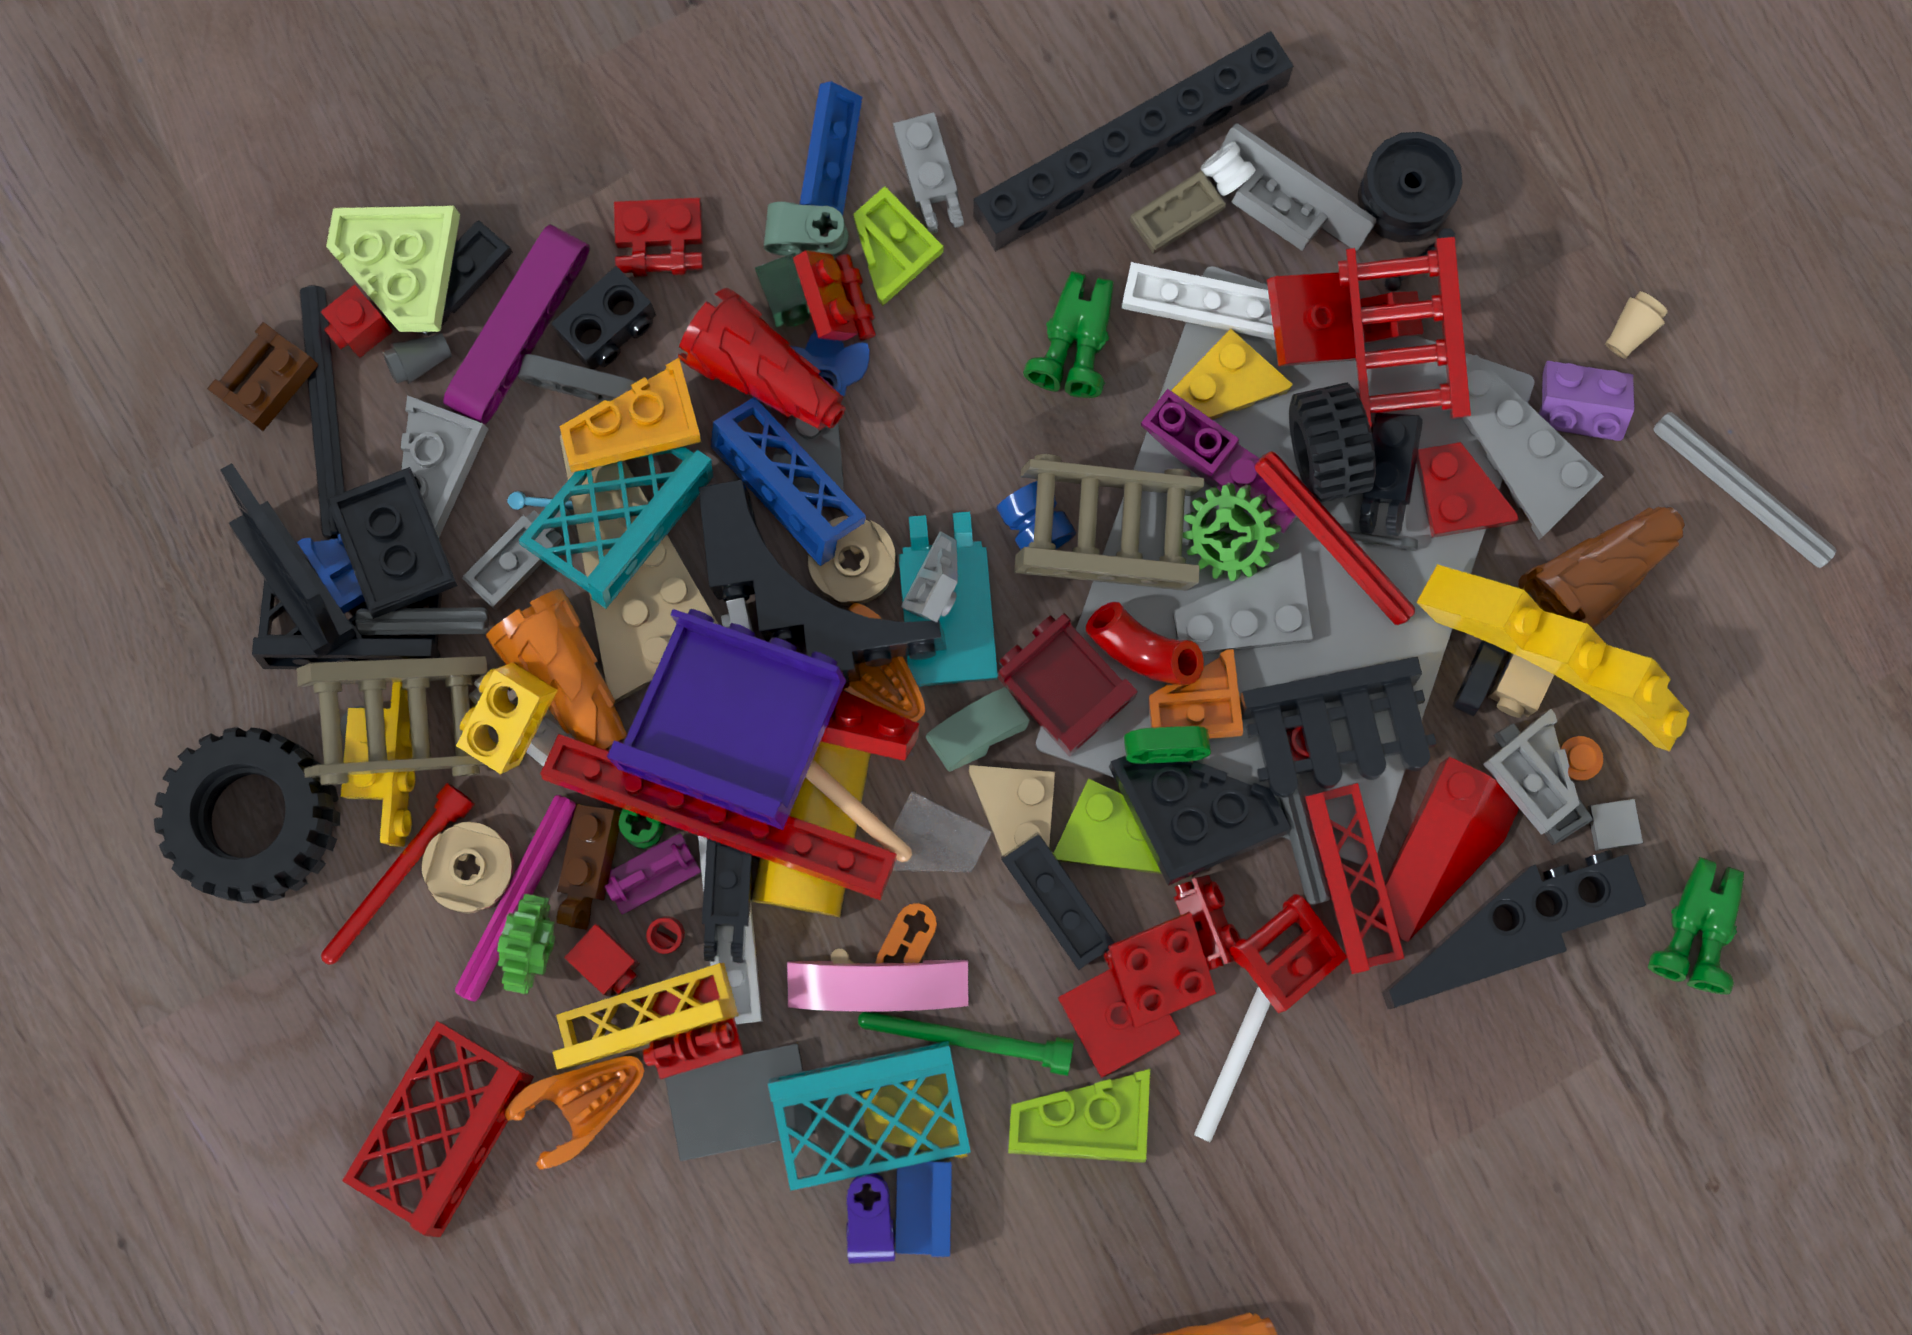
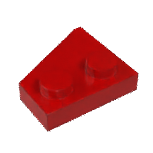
(1459, 492)

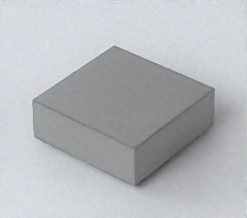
(1615, 824)

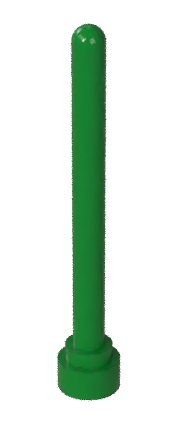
(1053, 1054)

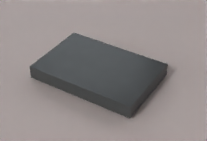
(731, 1104)

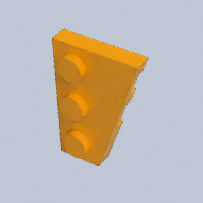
(638, 423)

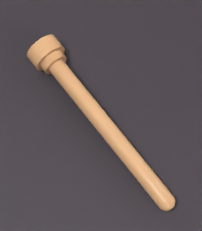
(858, 812)

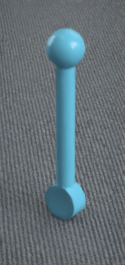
(518, 499)

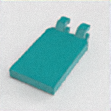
(969, 622)

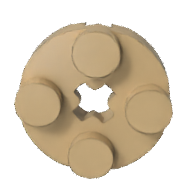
(876, 568)
(456, 845)

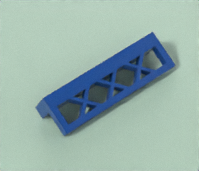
(774, 489)

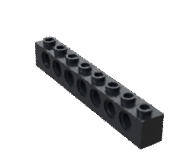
(1132, 140)

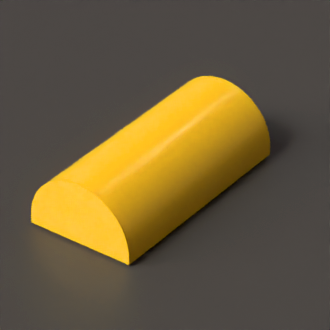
(796, 890)

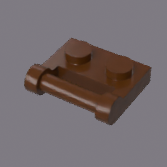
(270, 384)

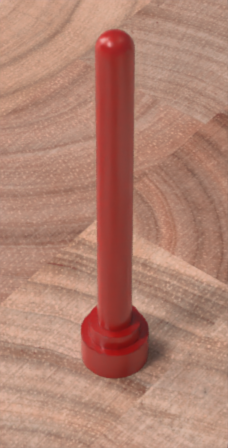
(449, 807)

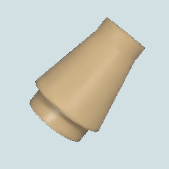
(1637, 322)

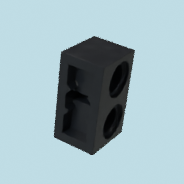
(595, 311)

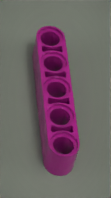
(516, 324)

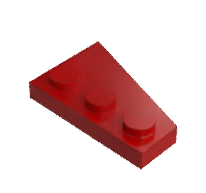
(870, 728)

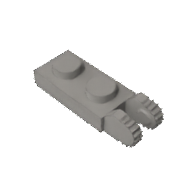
(928, 168)

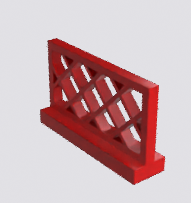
(464, 1156)

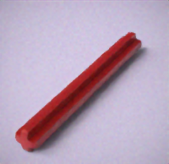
(1334, 538)

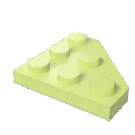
(399, 259)

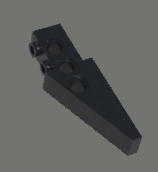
(1482, 950)

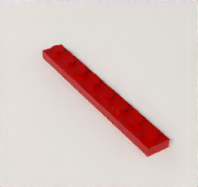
(797, 846)

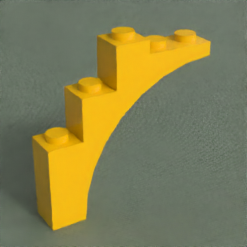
(1565, 647)

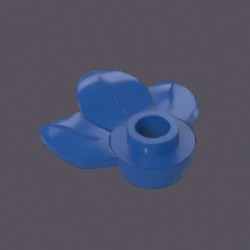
(836, 363)

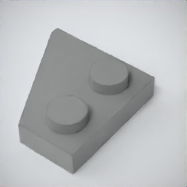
(934, 584)
(1536, 774)

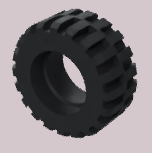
(191, 801)

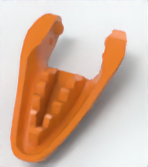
(888, 685)
(586, 1099)

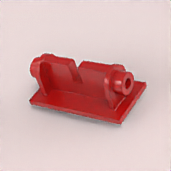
(1206, 906)

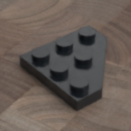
(1196, 814)

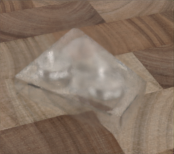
(938, 837)

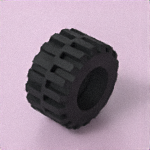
(1332, 442)

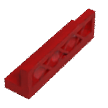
(1338, 885)

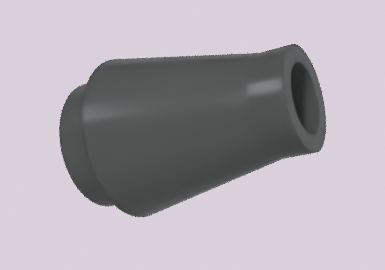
(415, 357)

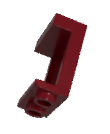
(1064, 683)

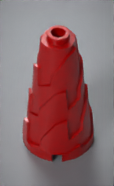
(749, 355)

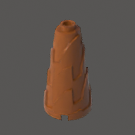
(1602, 570)

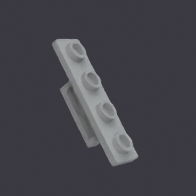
(1293, 199)

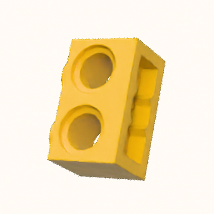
(513, 723)

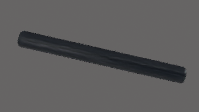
(322, 404)

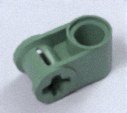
(800, 227)

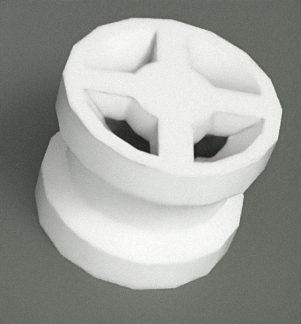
(1228, 168)

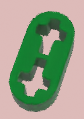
(1167, 744)

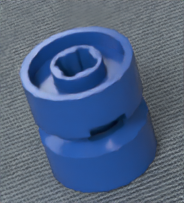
(1019, 514)

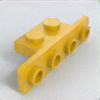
(389, 787)

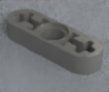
(572, 379)

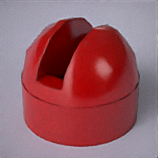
(662, 942)

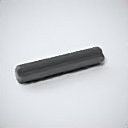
(424, 621)
(1305, 847)

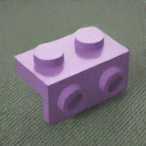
(1587, 400)

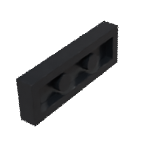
(1058, 900)

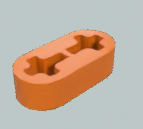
(900, 930)

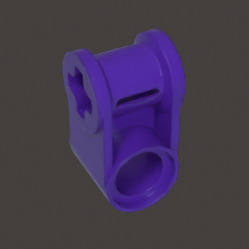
(869, 1228)

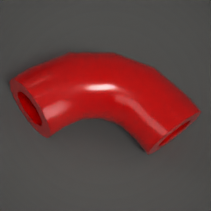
(1143, 649)

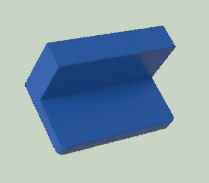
(924, 1209)

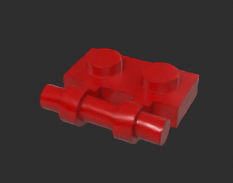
(655, 224)
(834, 296)

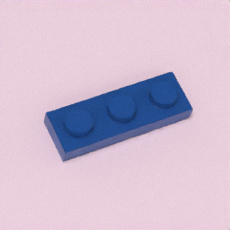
(831, 147)

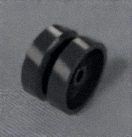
(1410, 186)

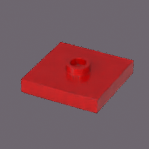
(1311, 319)
(1105, 1026)

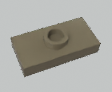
(1177, 212)

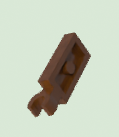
(587, 863)

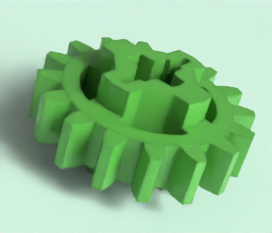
(1231, 513)
(526, 943)

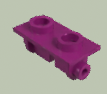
(651, 874)

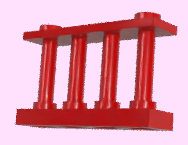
(1441, 307)

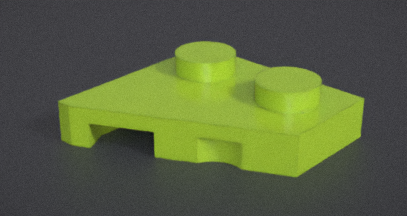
(893, 244)

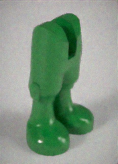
(1078, 322)
(1715, 917)

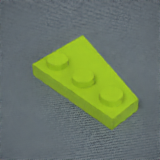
(1086, 1122)

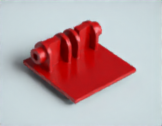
(1161, 969)
(697, 1046)

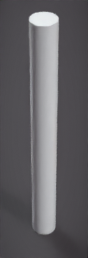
(1233, 1066)

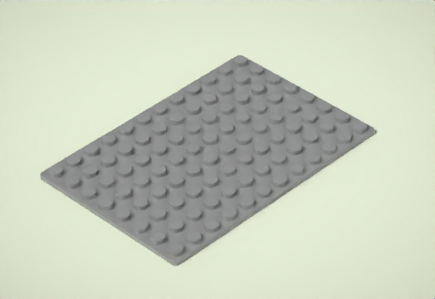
(1344, 620)

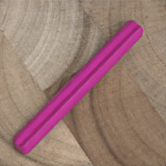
(523, 881)

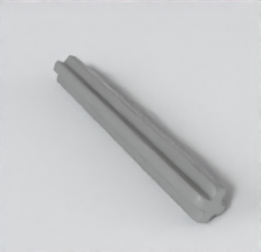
(1745, 490)

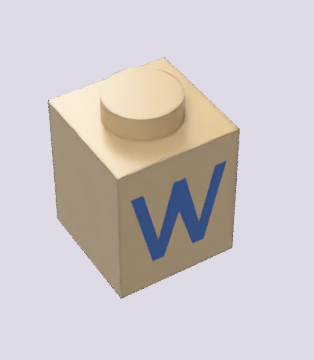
(1520, 687)

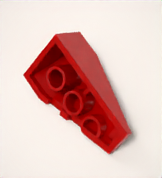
(1449, 839)

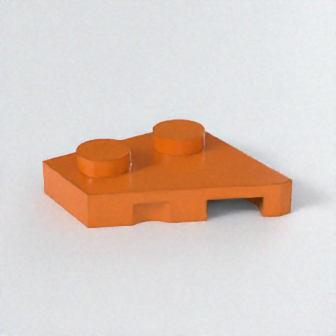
(1207, 703)

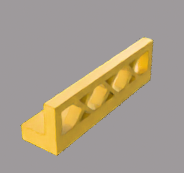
(644, 1032)

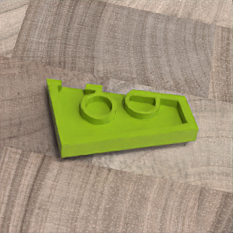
(1104, 833)

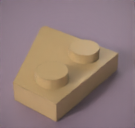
(1015, 803)

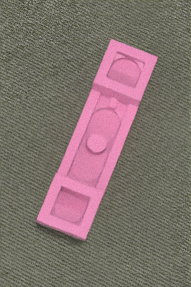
(877, 985)

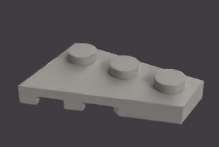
(1251, 612)

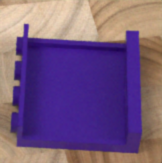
(731, 718)

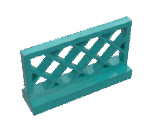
(641, 536)
(859, 1076)

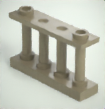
(1084, 560)
(371, 680)

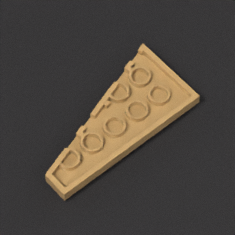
(638, 621)

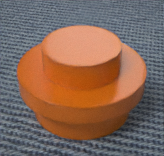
(1584, 758)

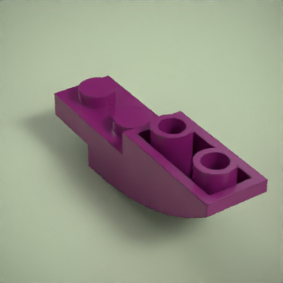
(1210, 452)

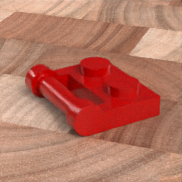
(1299, 964)

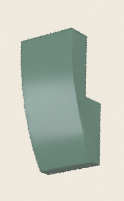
(976, 727)

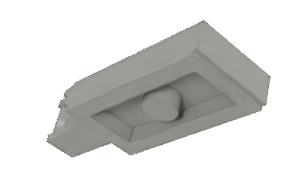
(508, 563)

